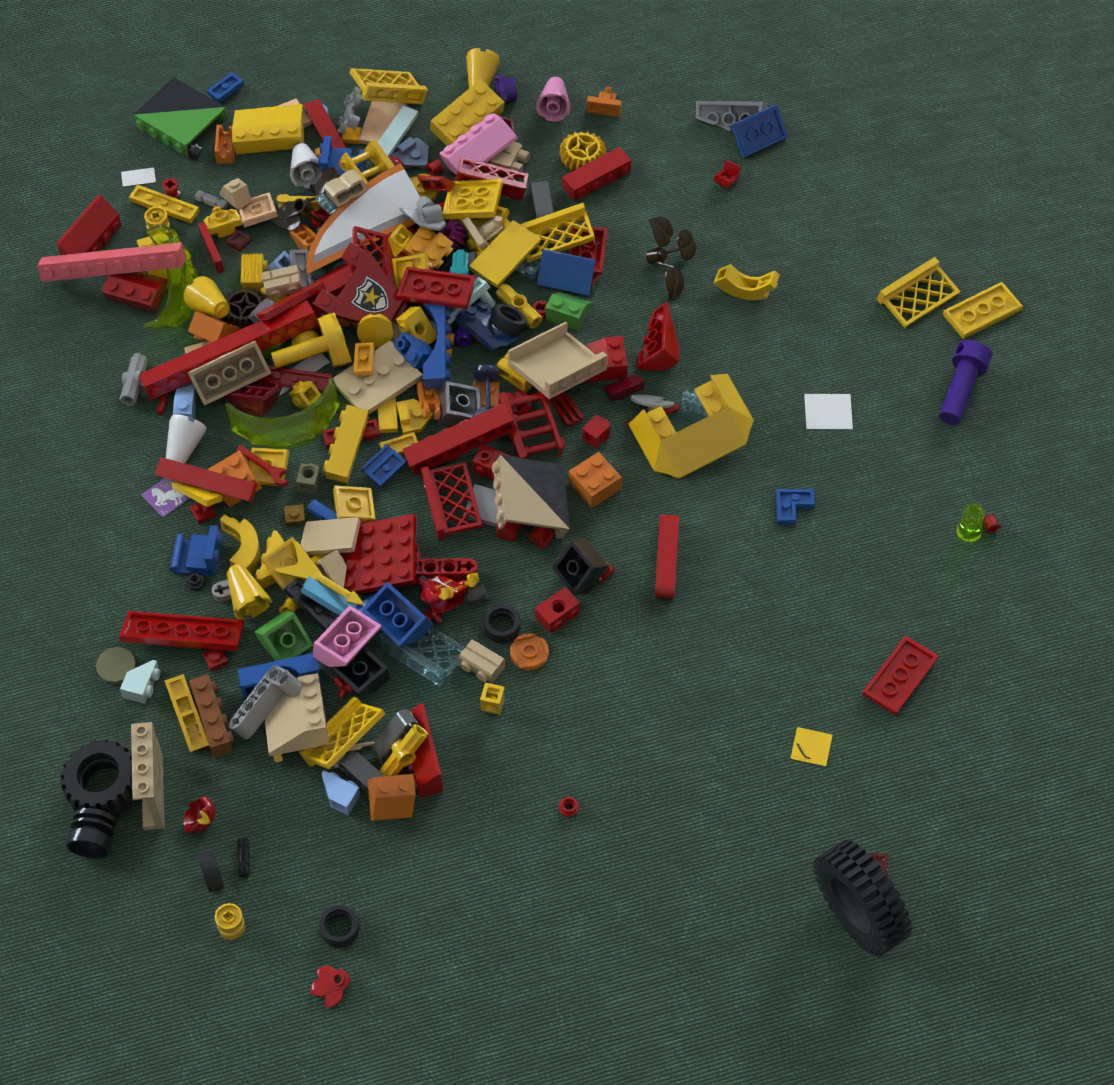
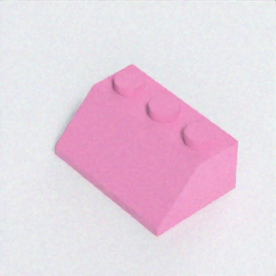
(344, 638)

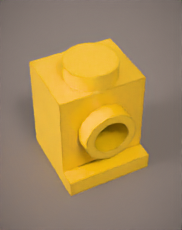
(492, 698)

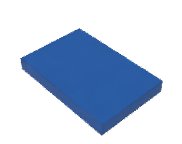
(759, 130)
(566, 272)

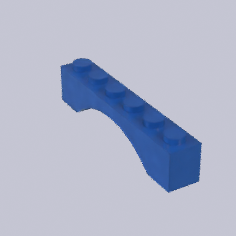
(436, 366)

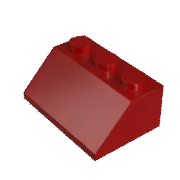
(136, 289)

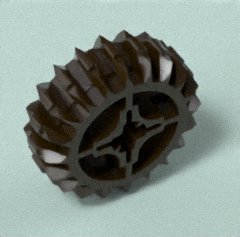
(241, 305)

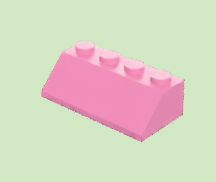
(479, 143)

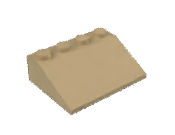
(298, 720)

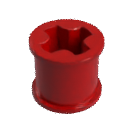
(434, 167)
(991, 523)

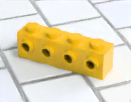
(346, 445)

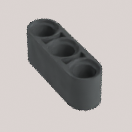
(541, 198)
(395, 730)
(359, 770)

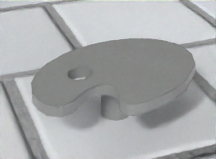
(651, 401)

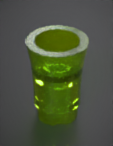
(971, 523)

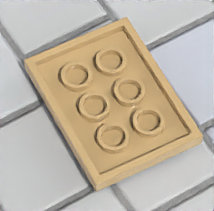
(390, 378)

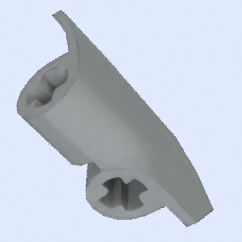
(427, 214)

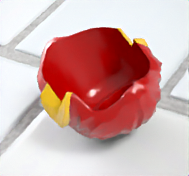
(199, 815)

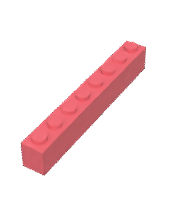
(111, 262)

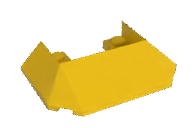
(701, 442)

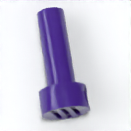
(970, 361)

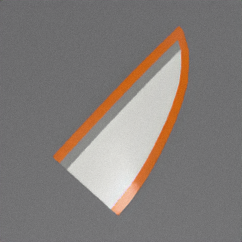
(373, 210)

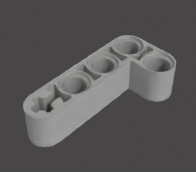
(262, 700)

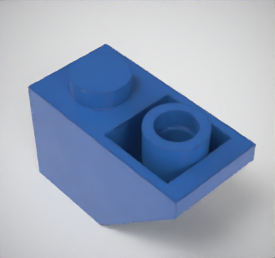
(413, 349)

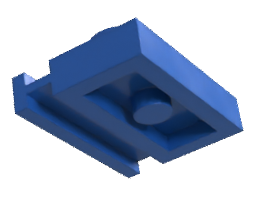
(383, 466)

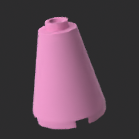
(553, 101)

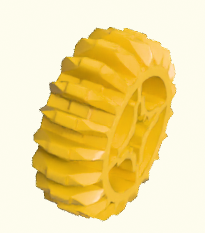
(581, 149)

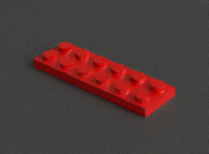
(182, 631)

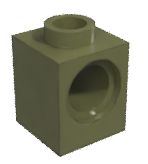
(305, 484)

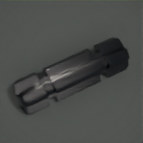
(243, 857)

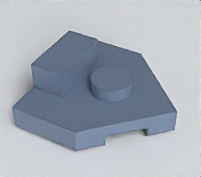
(413, 153)

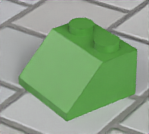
(567, 309)
(284, 636)

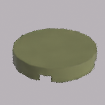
(114, 665)

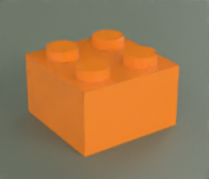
(237, 467)
(595, 480)

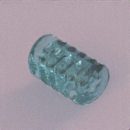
(692, 401)

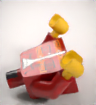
(444, 592)

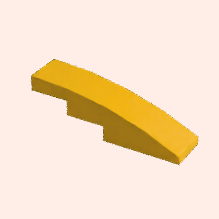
(186, 713)

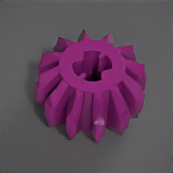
(455, 232)

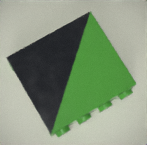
(178, 115)

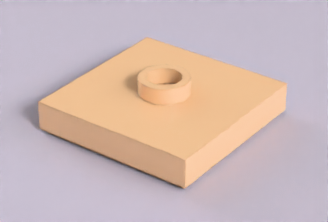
(258, 210)

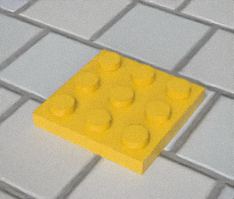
(473, 199)

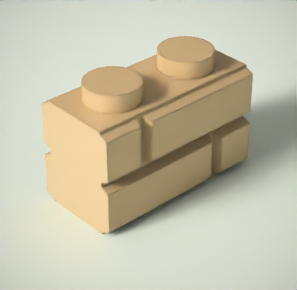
(282, 281)
(481, 661)

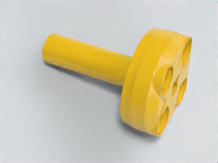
(331, 341)

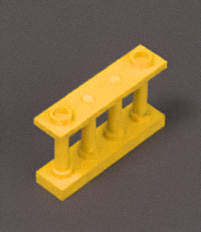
(374, 153)

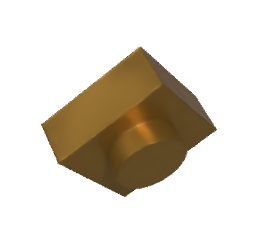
(294, 515)

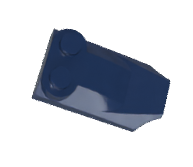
(478, 324)

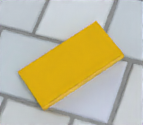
(505, 254)
(982, 310)

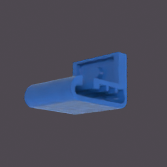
(331, 157)
(198, 554)

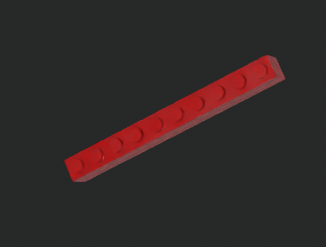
(265, 333)

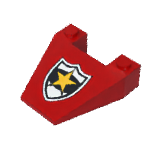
(365, 292)

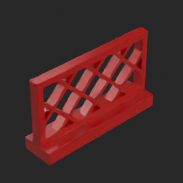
(384, 250)
(435, 499)

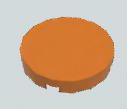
(529, 652)

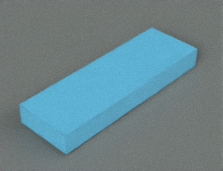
(325, 596)

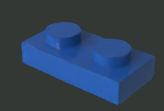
(225, 87)

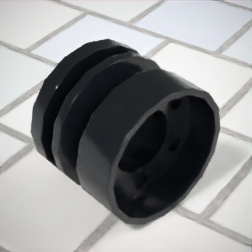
(91, 833)

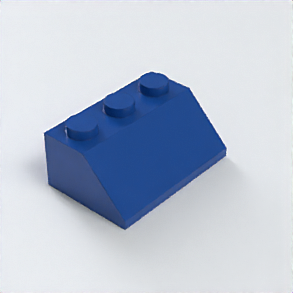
(397, 616)

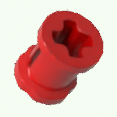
(170, 186)

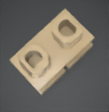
(510, 157)

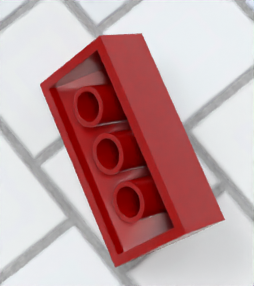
(90, 229)
(426, 765)

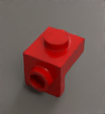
(728, 175)

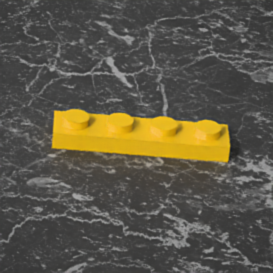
(174, 207)

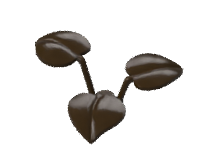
(290, 212)
(662, 233)

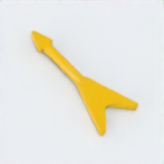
(305, 567)

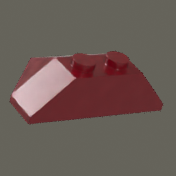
(256, 397)

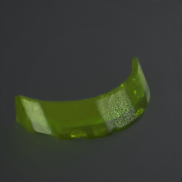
(176, 309)
(287, 430)

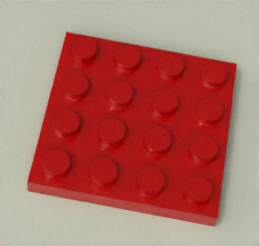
(382, 554)

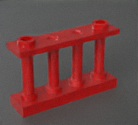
(518, 436)

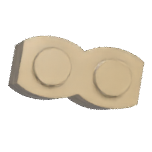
(345, 187)

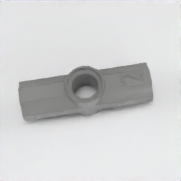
(131, 379)

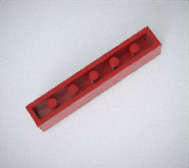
(460, 438)

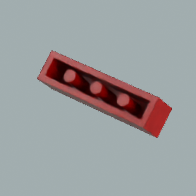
(596, 174)

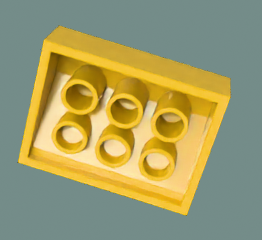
(267, 129)

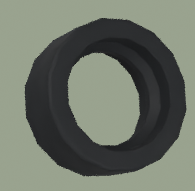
(508, 319)
(502, 610)
(210, 871)
(342, 941)

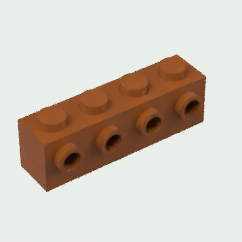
(211, 717)

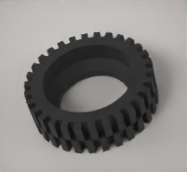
(862, 897)

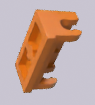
(223, 146)

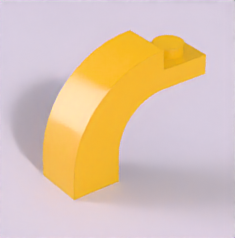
(744, 286)
(249, 551)

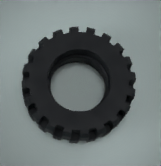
(88, 761)

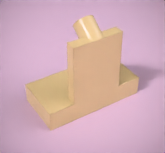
(486, 232)

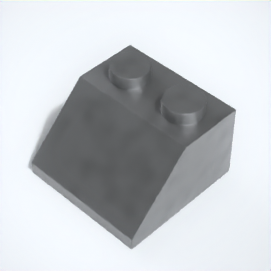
(457, 402)

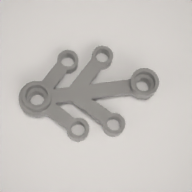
(349, 118)

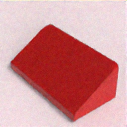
(436, 183)

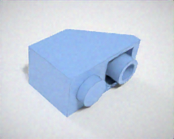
(340, 793)

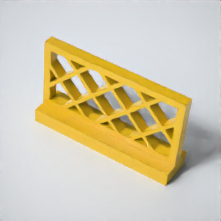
(388, 89)
(557, 221)
(906, 284)
(338, 726)

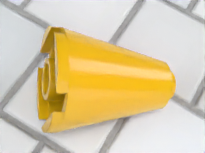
(481, 66)
(206, 298)
(246, 593)

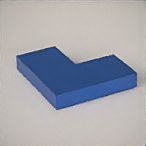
(791, 499)

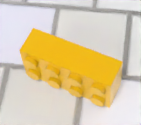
(466, 112)

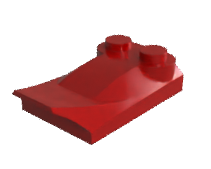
(593, 249)

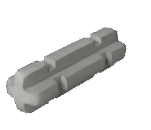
(211, 200)

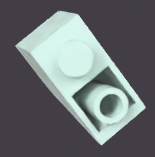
(140, 681)

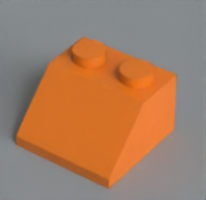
(210, 327)
(391, 797)

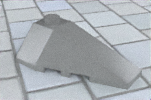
(726, 112)

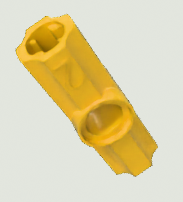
(512, 298)
(404, 751)

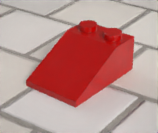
(616, 359)

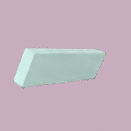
(397, 129)

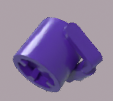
(505, 88)

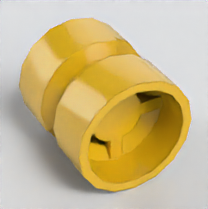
(156, 216)
(230, 921)

